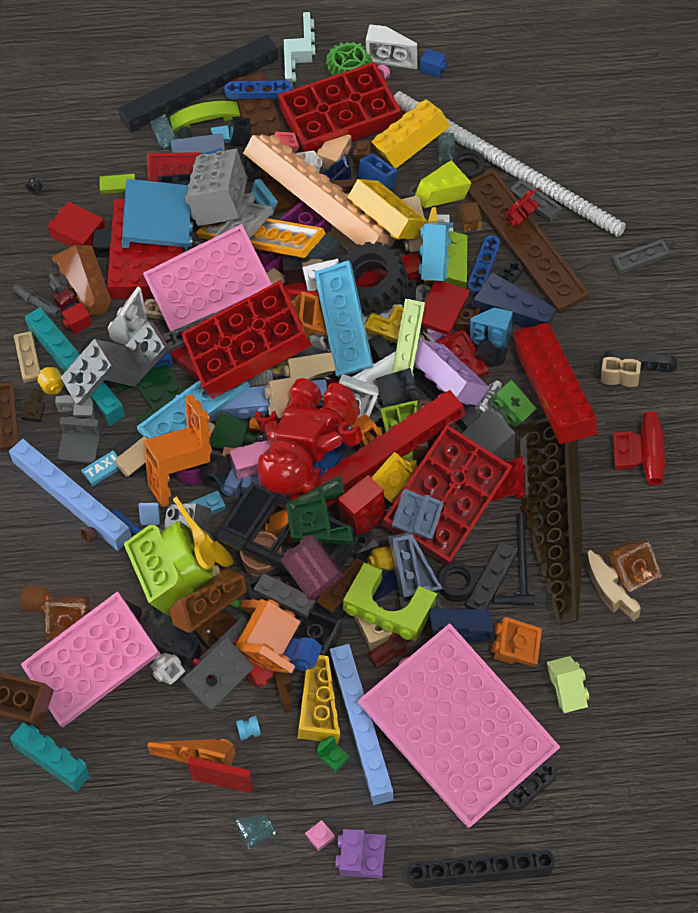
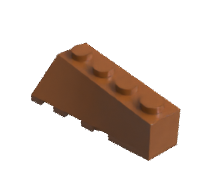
(84, 277)
(207, 600)

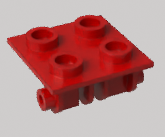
(522, 208)
(514, 481)

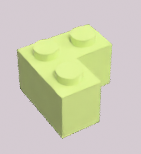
(569, 685)

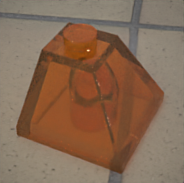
(634, 564)
(63, 613)

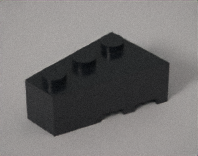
(170, 638)

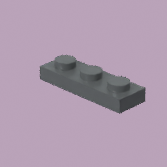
(547, 208)
(641, 256)
(284, 595)

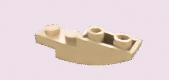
(605, 583)

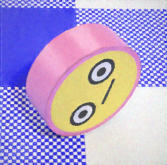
(277, 370)

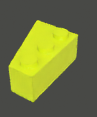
(443, 186)

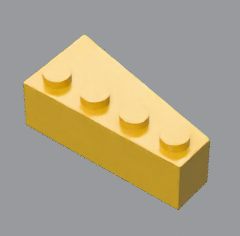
(318, 708)

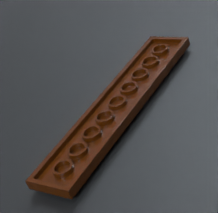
(265, 121)
(527, 243)

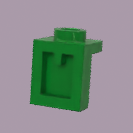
(332, 754)

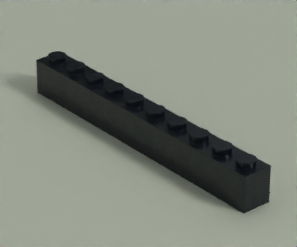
(198, 83)

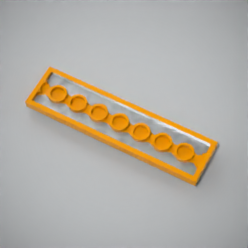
(280, 237)

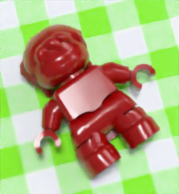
(306, 435)

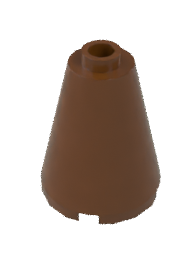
(215, 627)

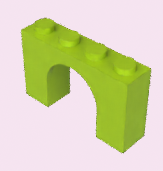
(405, 622)

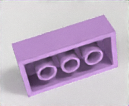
(449, 372)

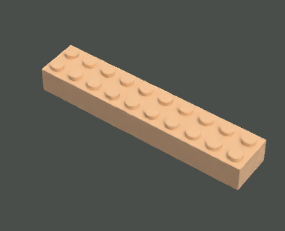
(315, 190)

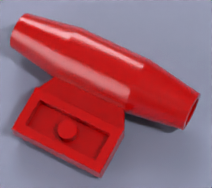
(646, 448)

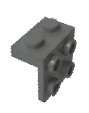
(79, 440)
(197, 512)

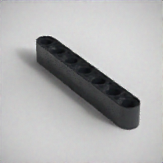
(490, 863)

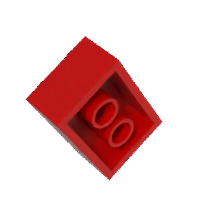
(363, 506)

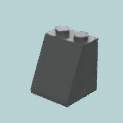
(492, 434)

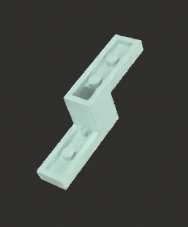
(299, 49)

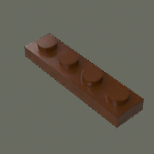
(8, 417)
(334, 595)

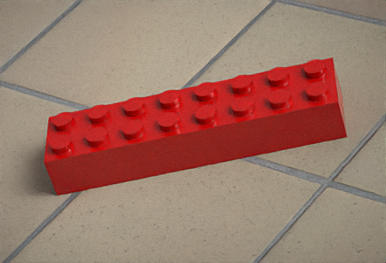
(554, 383)

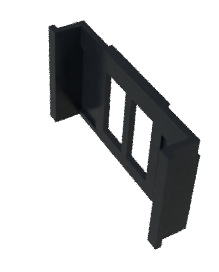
(251, 515)

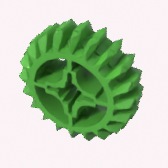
(347, 56)

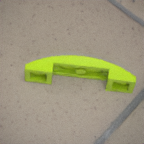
(204, 112)

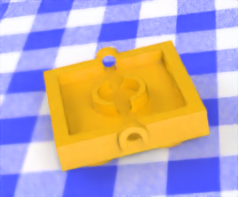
(393, 476)

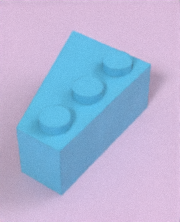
(435, 250)

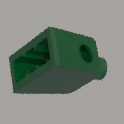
(231, 432)

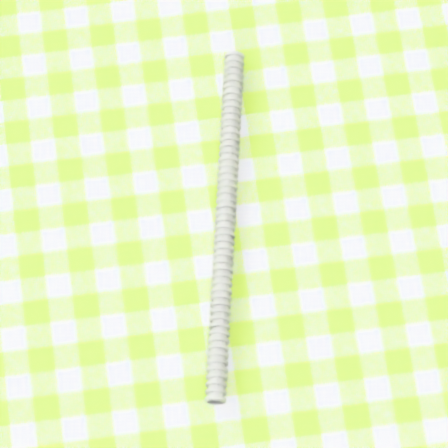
(525, 173)

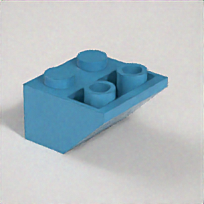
(493, 325)

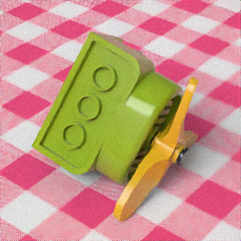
(174, 560)

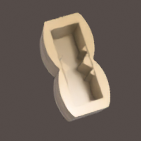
(620, 371)

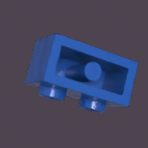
(376, 169)

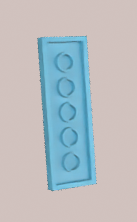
(343, 319)
(173, 415)

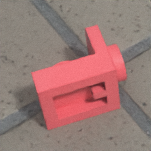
(288, 139)

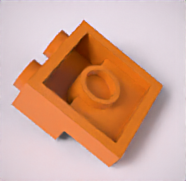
(516, 642)

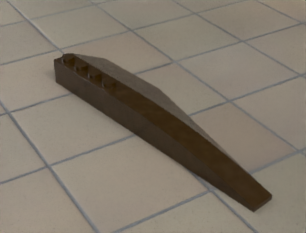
(553, 512)

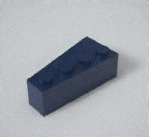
(504, 295)

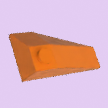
(213, 750)

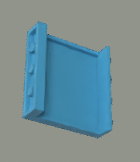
(156, 214)

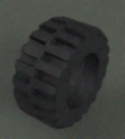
(394, 285)

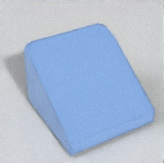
(149, 513)

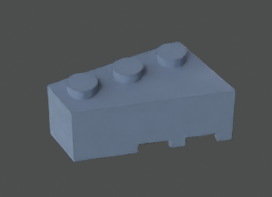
(411, 565)

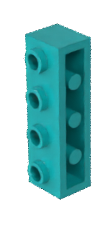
(50, 757)

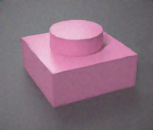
(320, 835)

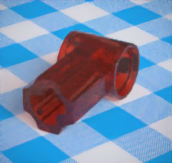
(387, 652)

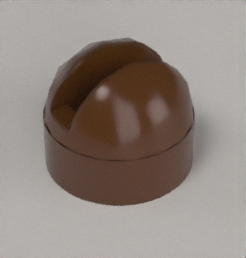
(88, 534)

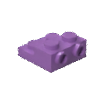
(361, 854)

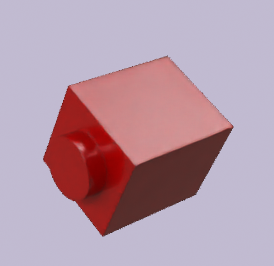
(76, 318)

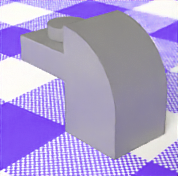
(67, 404)

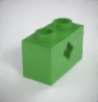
(512, 403)

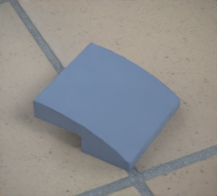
(417, 514)

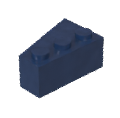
(470, 624)

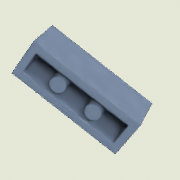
(198, 144)

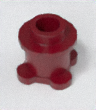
(64, 298)

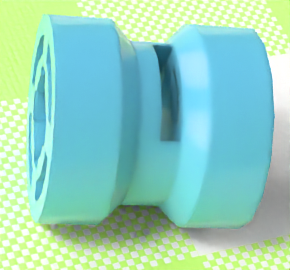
(248, 728)

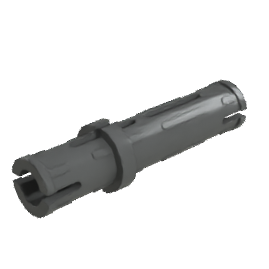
(30, 296)

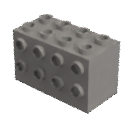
(216, 187)

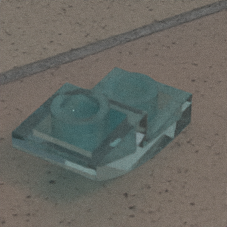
(163, 131)
(324, 247)

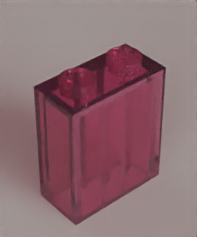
(311, 567)

